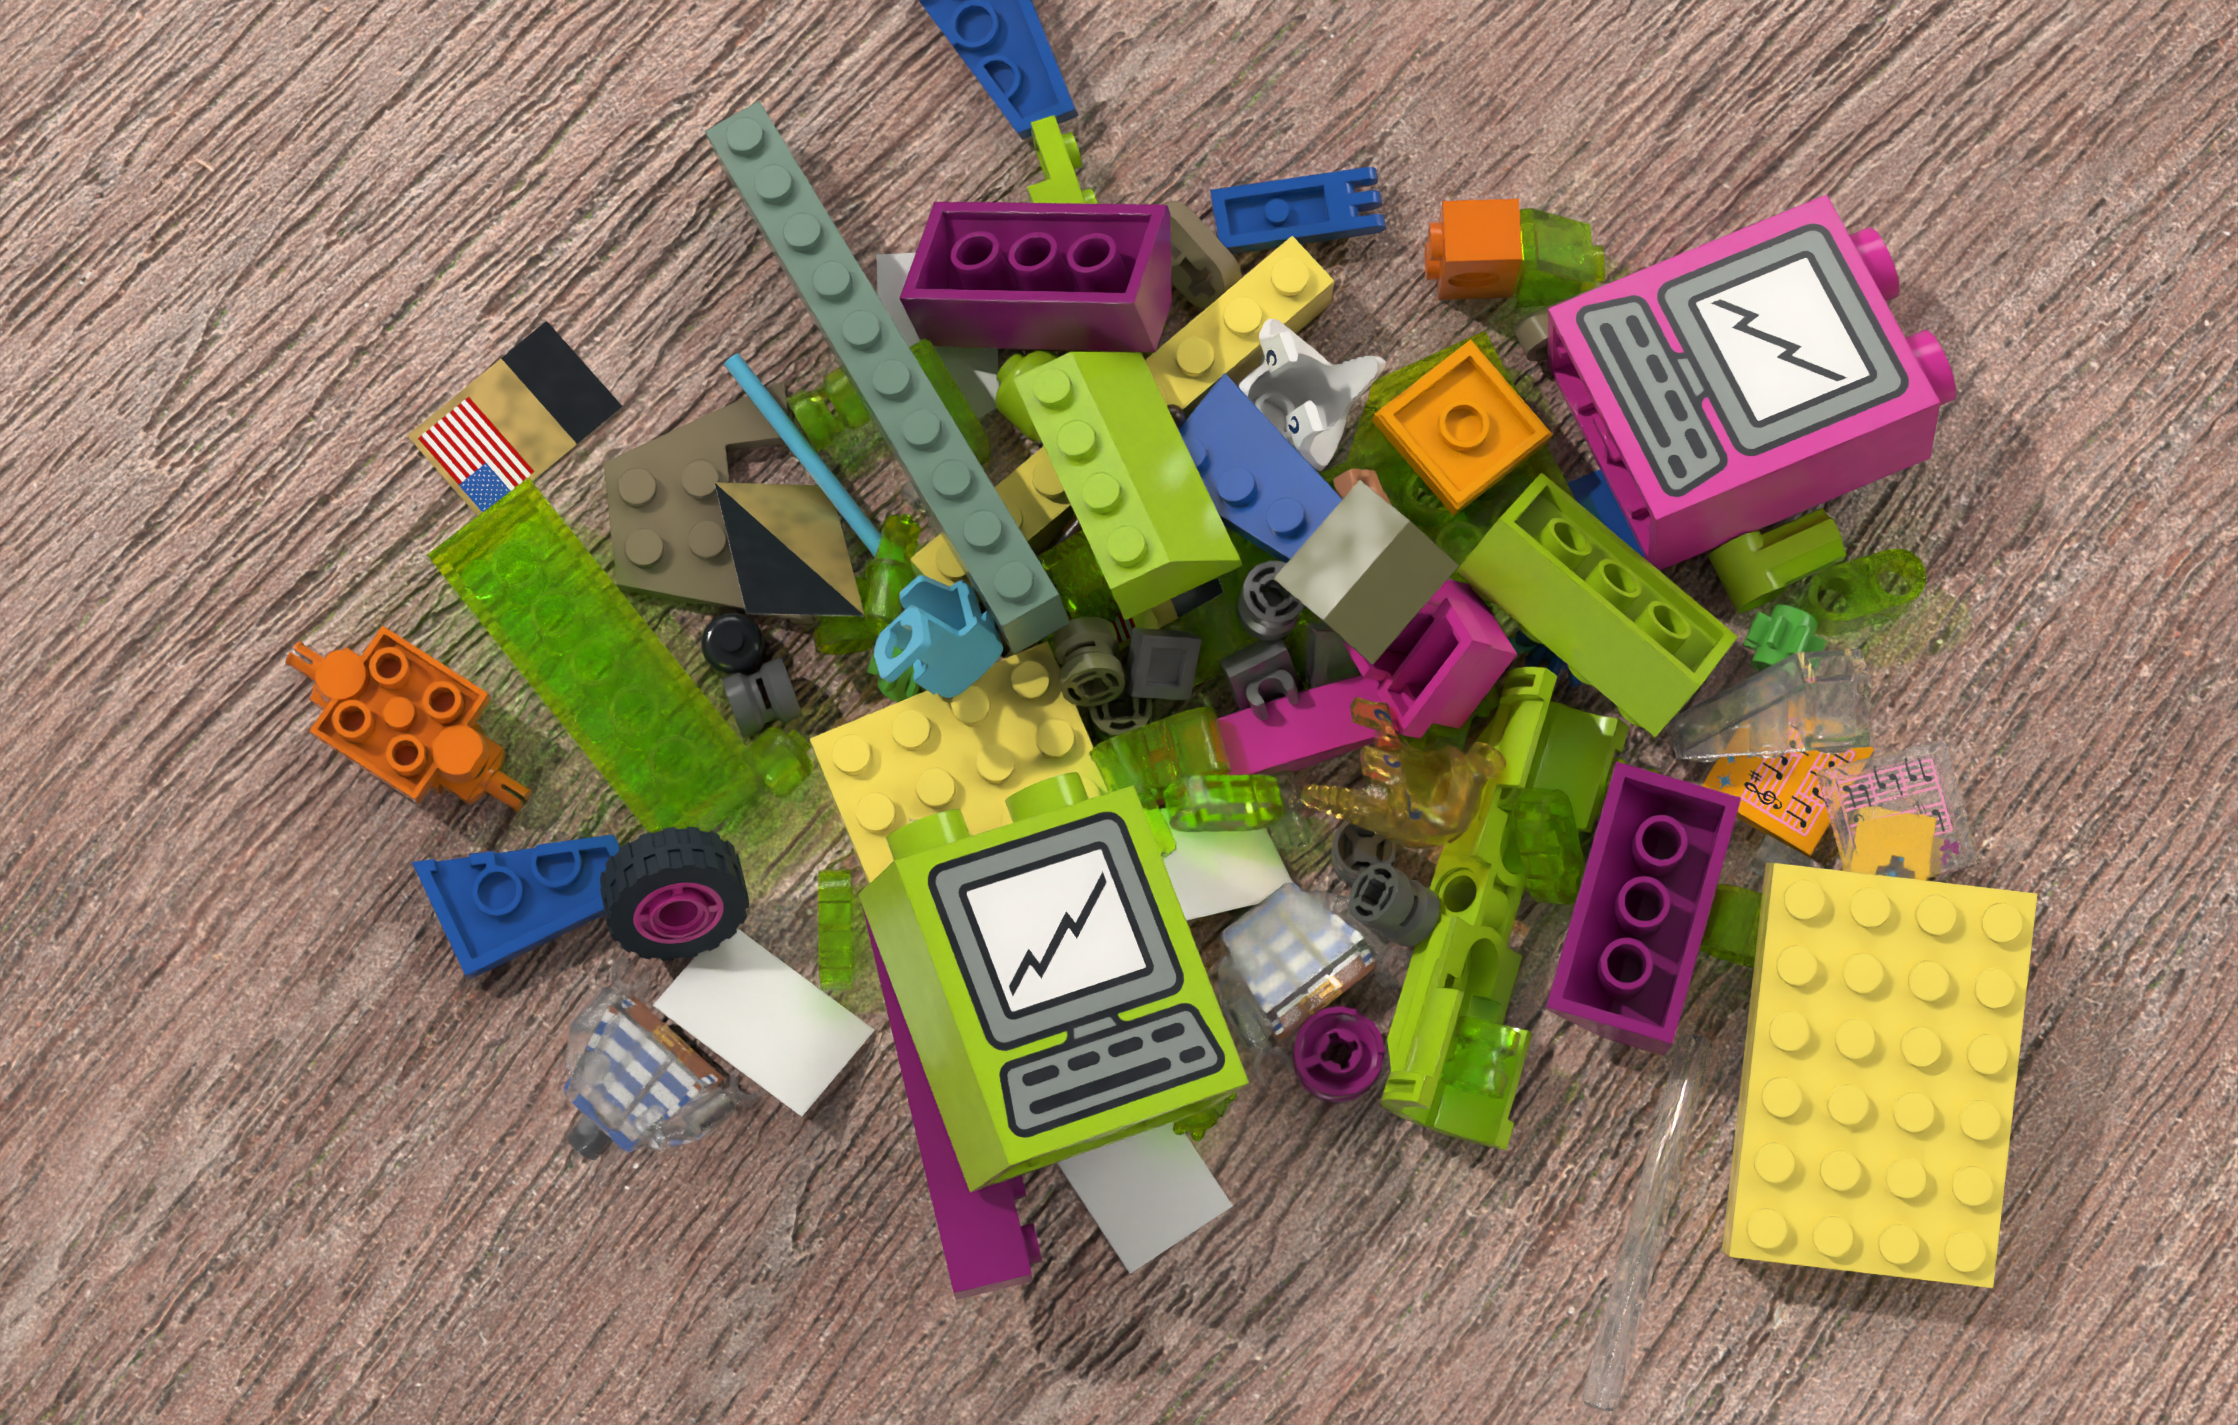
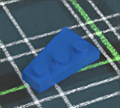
(515, 899)

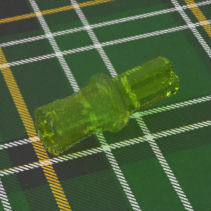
(889, 572)
(1128, 774)

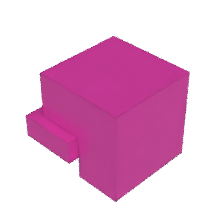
(1440, 661)

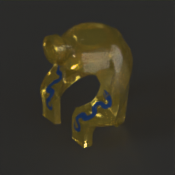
(1411, 793)

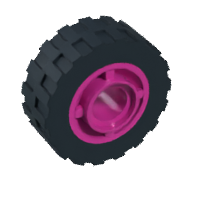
(674, 893)

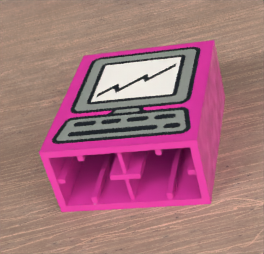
(1747, 380)

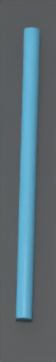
(804, 452)

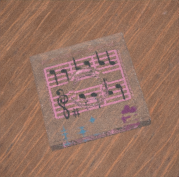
(1899, 814)

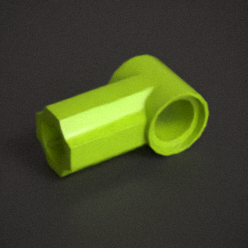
(1762, 566)

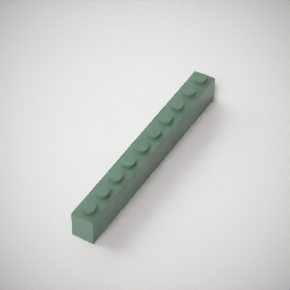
(888, 379)

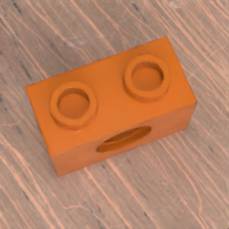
(1475, 249)

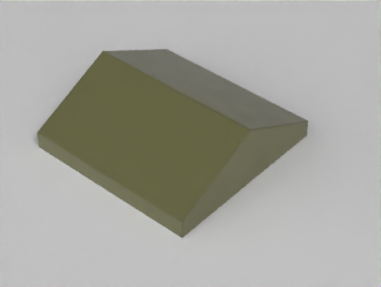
(1366, 572)

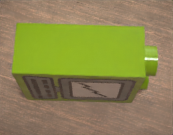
(1048, 979)

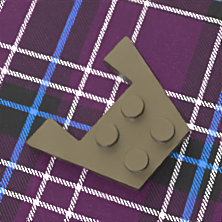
(668, 512)

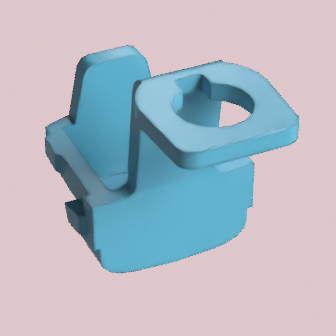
(940, 636)

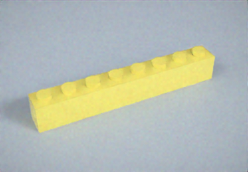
(1185, 368)

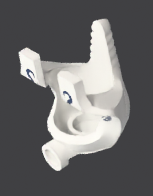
(1306, 392)

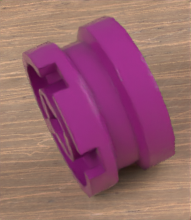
(1325, 1078)

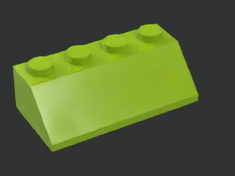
(1127, 476)
(1597, 605)

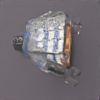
(1292, 961)
(639, 1076)

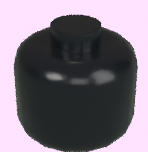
(733, 645)

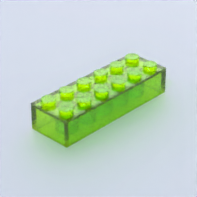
(596, 666)

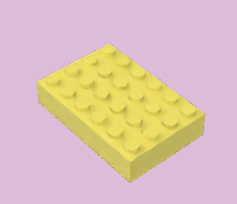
(954, 754)
(1879, 1074)

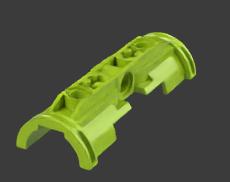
(1479, 885)

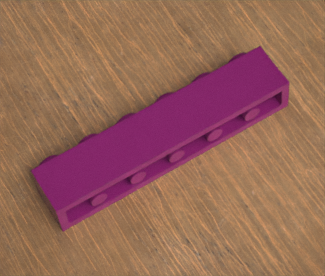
(979, 1228)

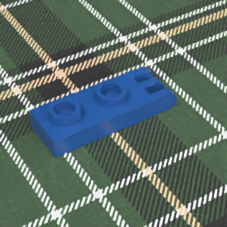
(1301, 207)

